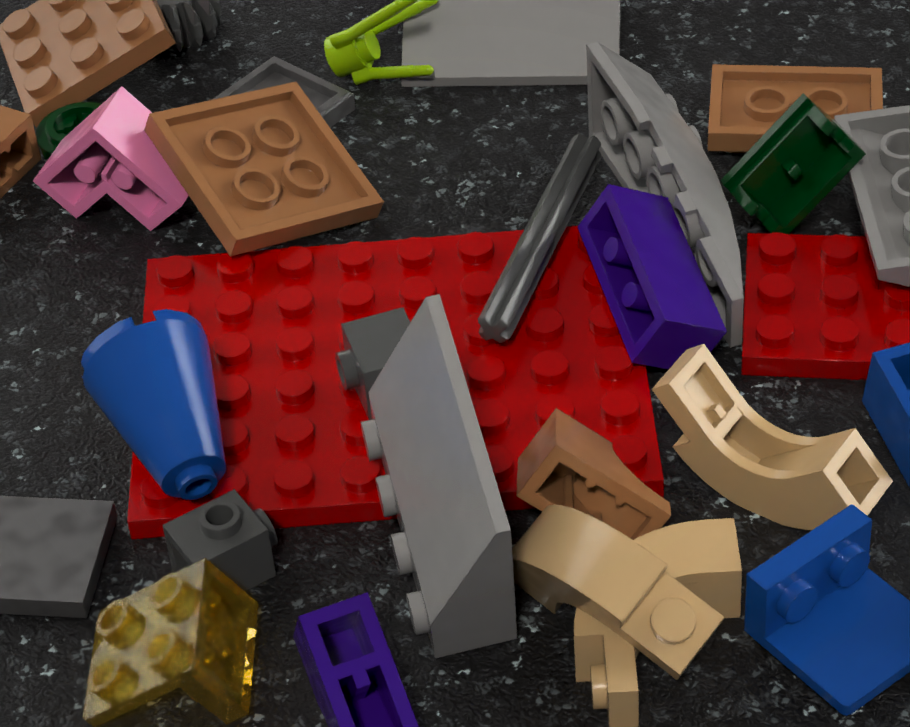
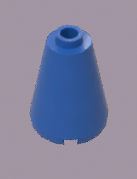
(161, 398)

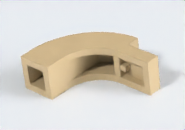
(757, 463)
(701, 558)
(616, 581)

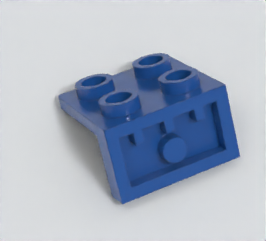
(831, 613)

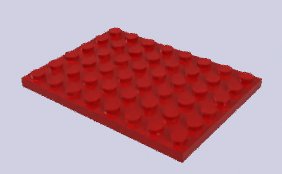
(298, 433)

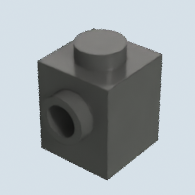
(367, 349)
(228, 537)

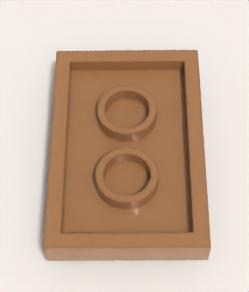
(753, 97)

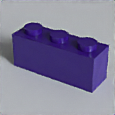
(649, 276)

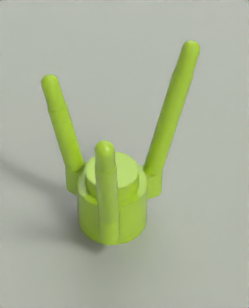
(358, 47)

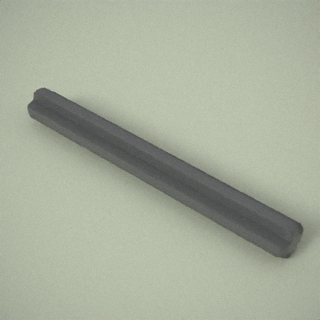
(539, 239)

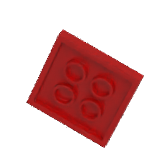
(817, 307)

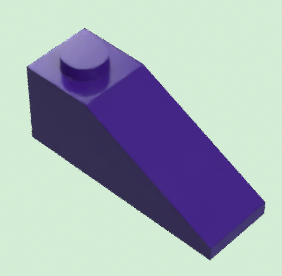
(352, 666)

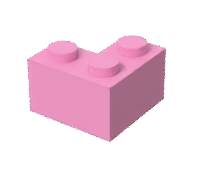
(114, 158)

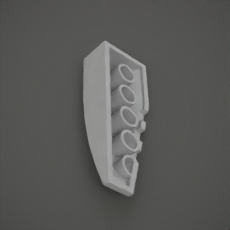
(662, 155)

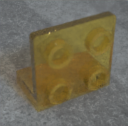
(179, 632)

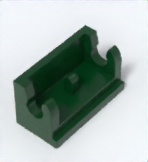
(792, 166)

